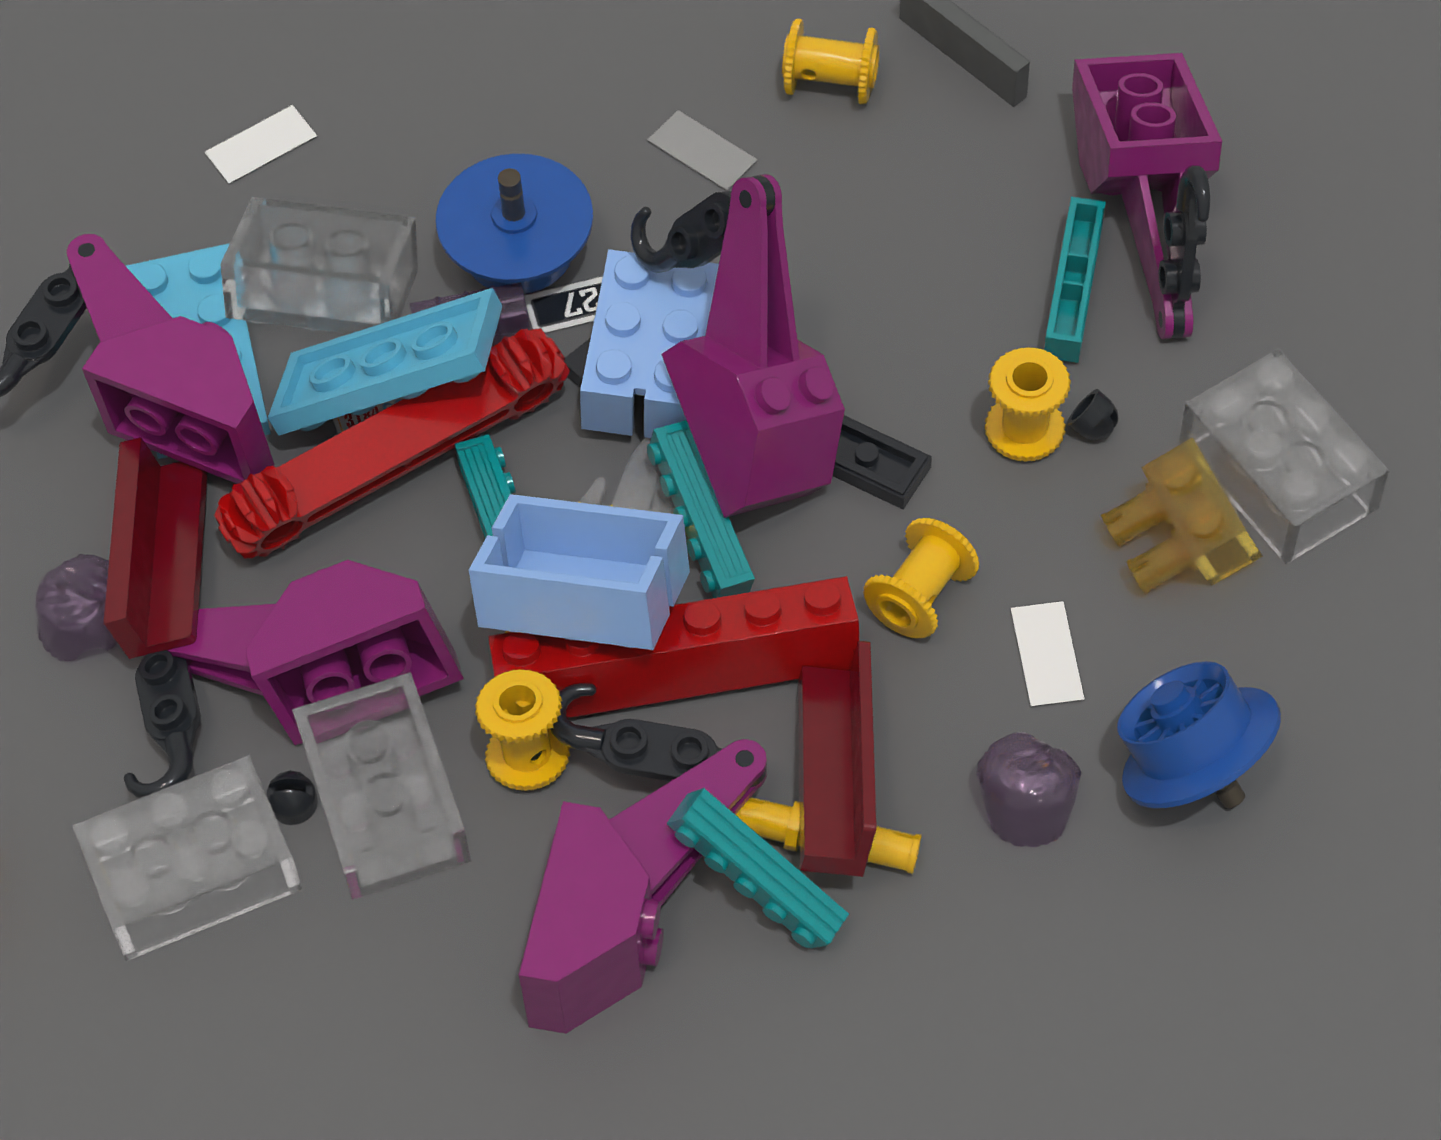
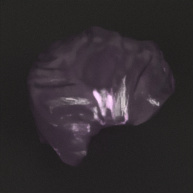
(73, 608)
(1027, 789)

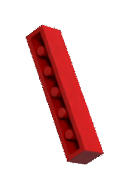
(701, 649)

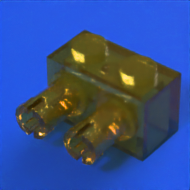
(1205, 521)

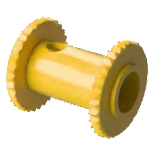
(830, 61)
(1027, 393)
(907, 597)
(518, 714)

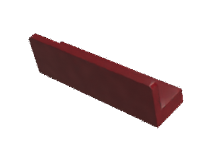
(154, 552)
(837, 767)

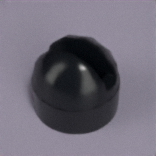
(1094, 416)
(292, 806)

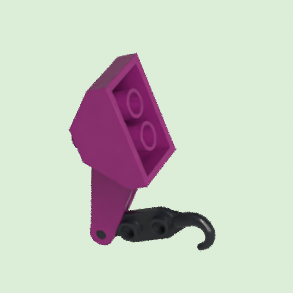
(1142, 132)
(150, 371)
(748, 387)
(317, 642)
(612, 875)

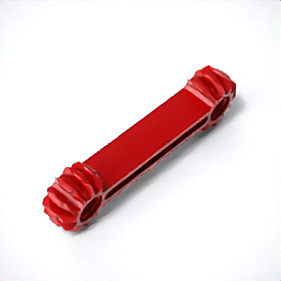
(289, 498)

